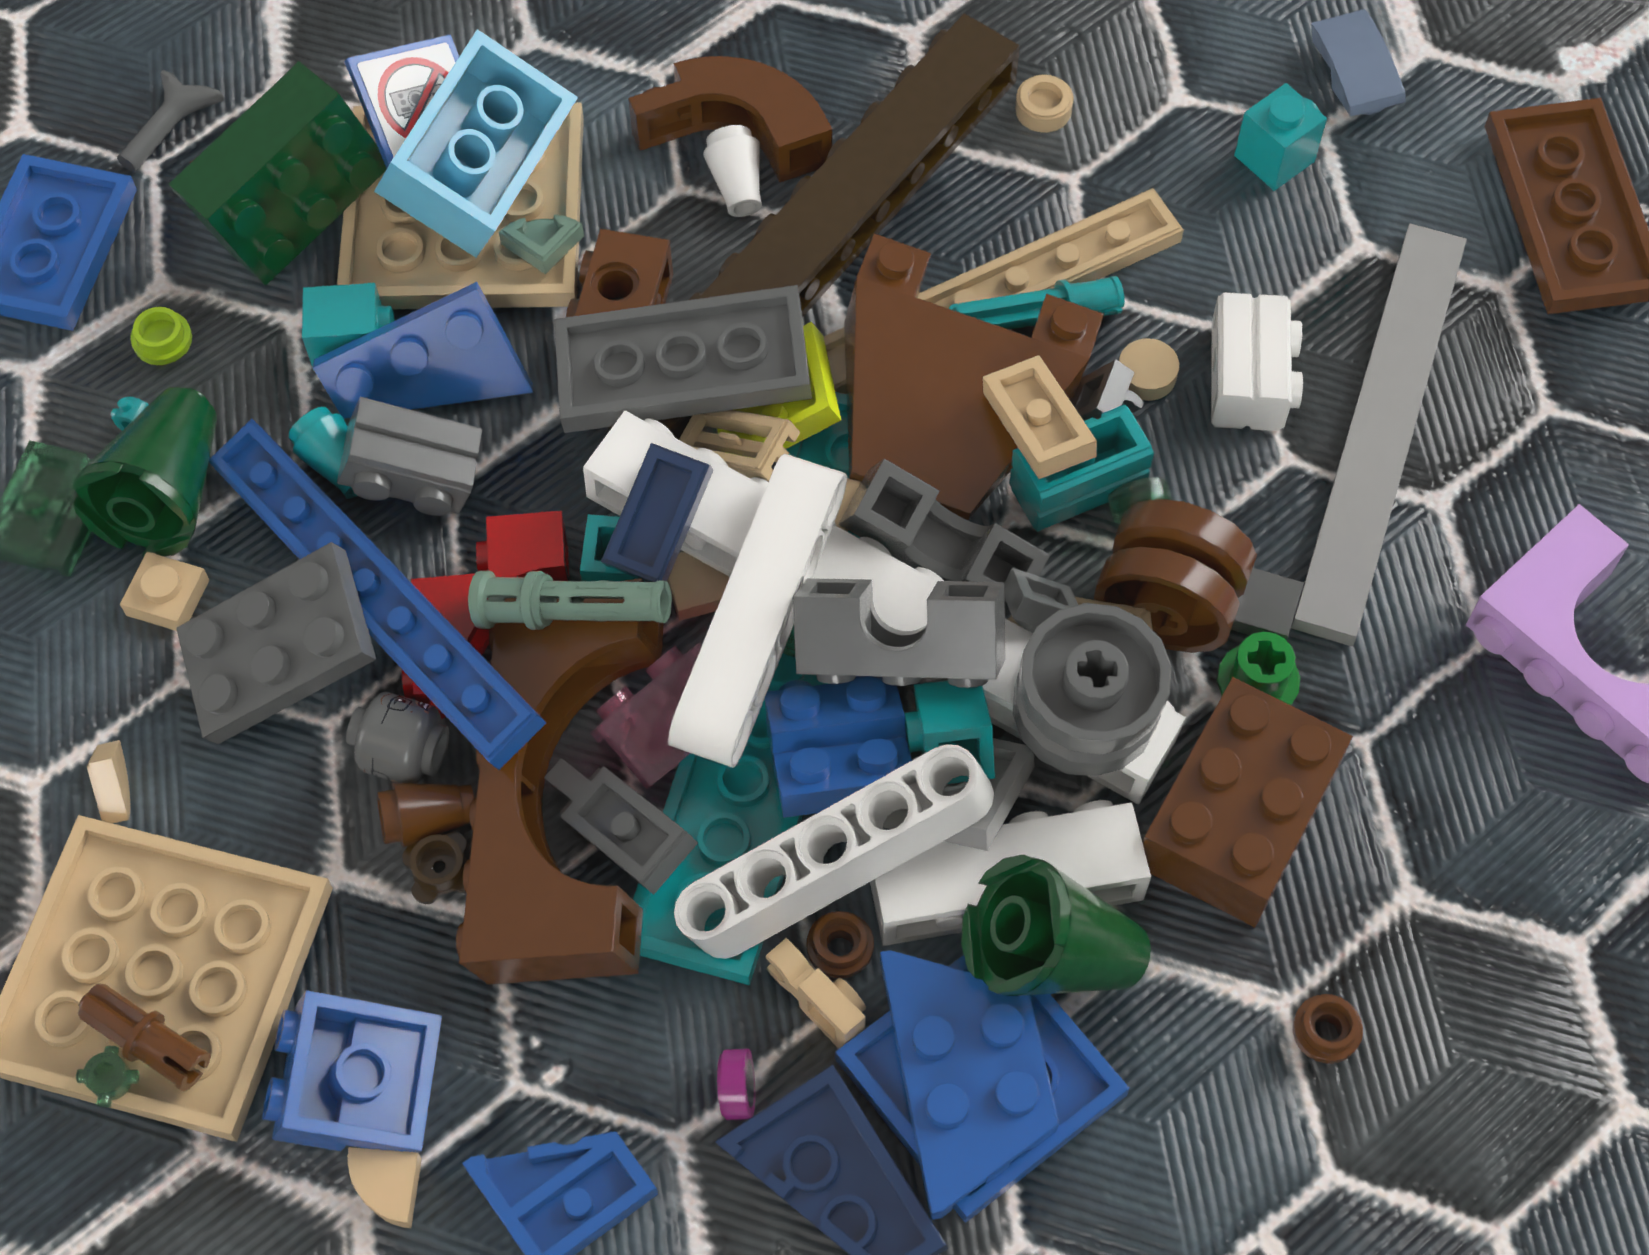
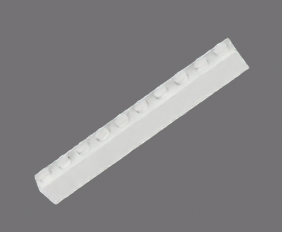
(897, 588)

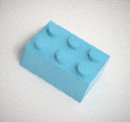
(476, 144)

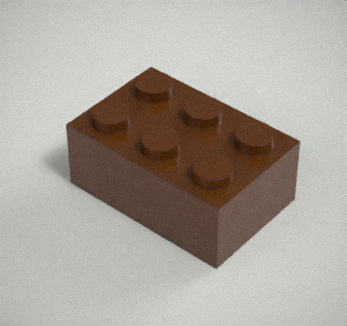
(1243, 801)

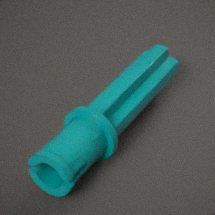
(1022, 309)

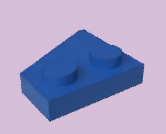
(563, 1194)

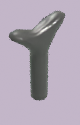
(178, 102)

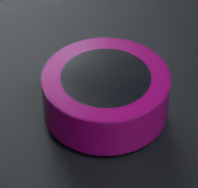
(736, 1084)

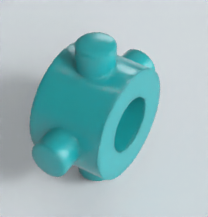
(128, 410)

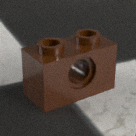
(623, 267)

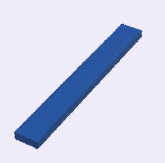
(394, 610)

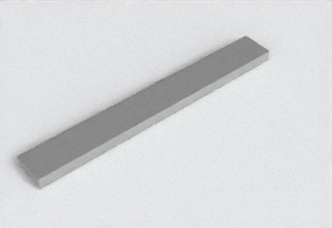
(1379, 437)

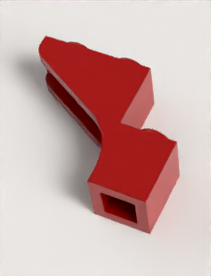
(512, 549)

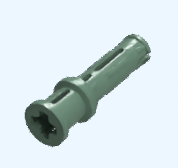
(538, 603)

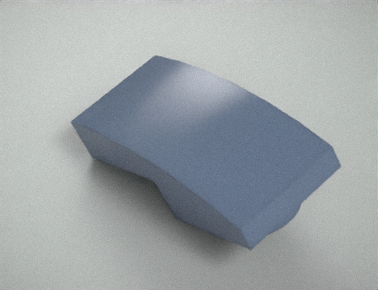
(1359, 63)

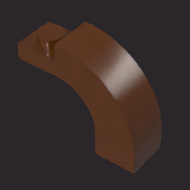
(737, 92)

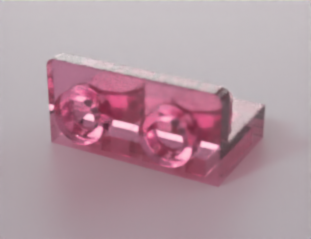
(641, 723)

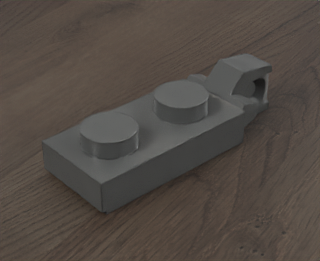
(622, 824)

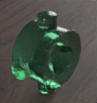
(107, 1076)

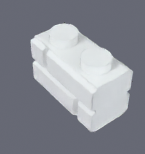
(1253, 362)

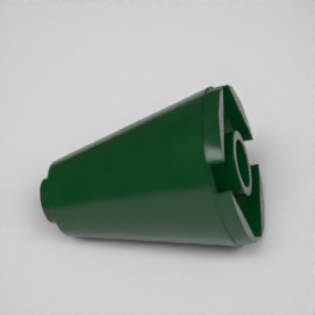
(151, 475)
(1048, 934)

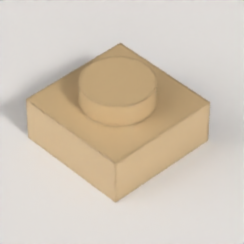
(164, 591)

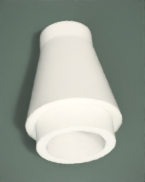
(735, 165)

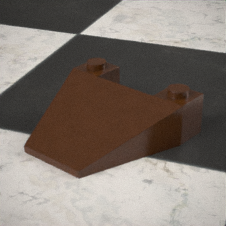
(921, 375)

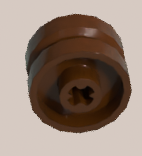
(1180, 568)

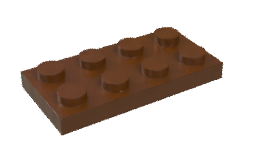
(1573, 204)

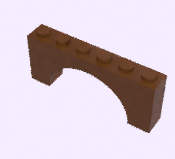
(520, 908)

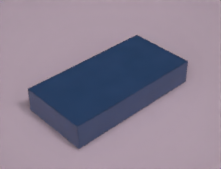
(657, 514)

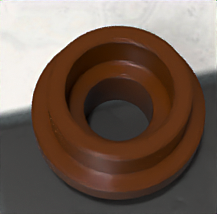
(840, 925)
(1338, 1013)

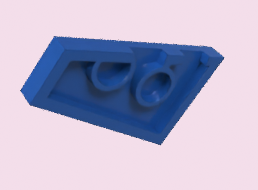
(427, 358)

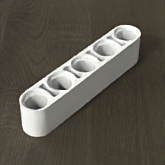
(757, 611)
(802, 848)

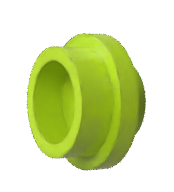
(160, 336)

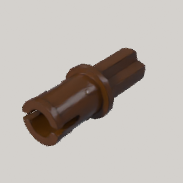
(143, 1036)

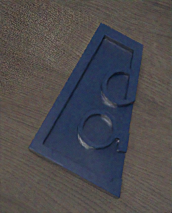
(834, 1170)

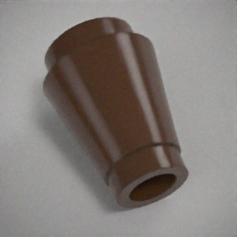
(422, 810)

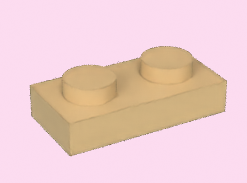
(1039, 417)

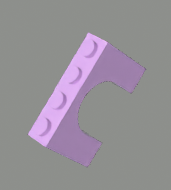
(1531, 624)

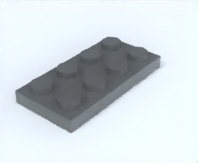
(681, 358)

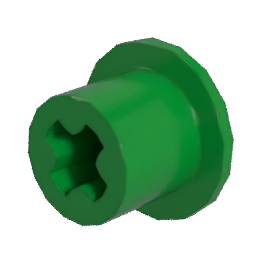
(1264, 663)

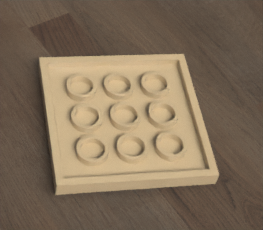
(421, 266)
(177, 934)

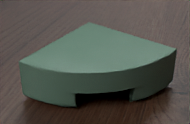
(542, 240)

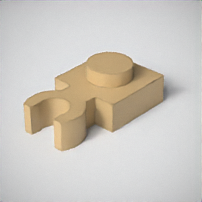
(829, 1004)

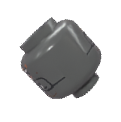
(398, 738)

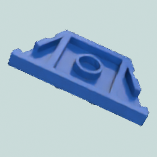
(967, 1073)

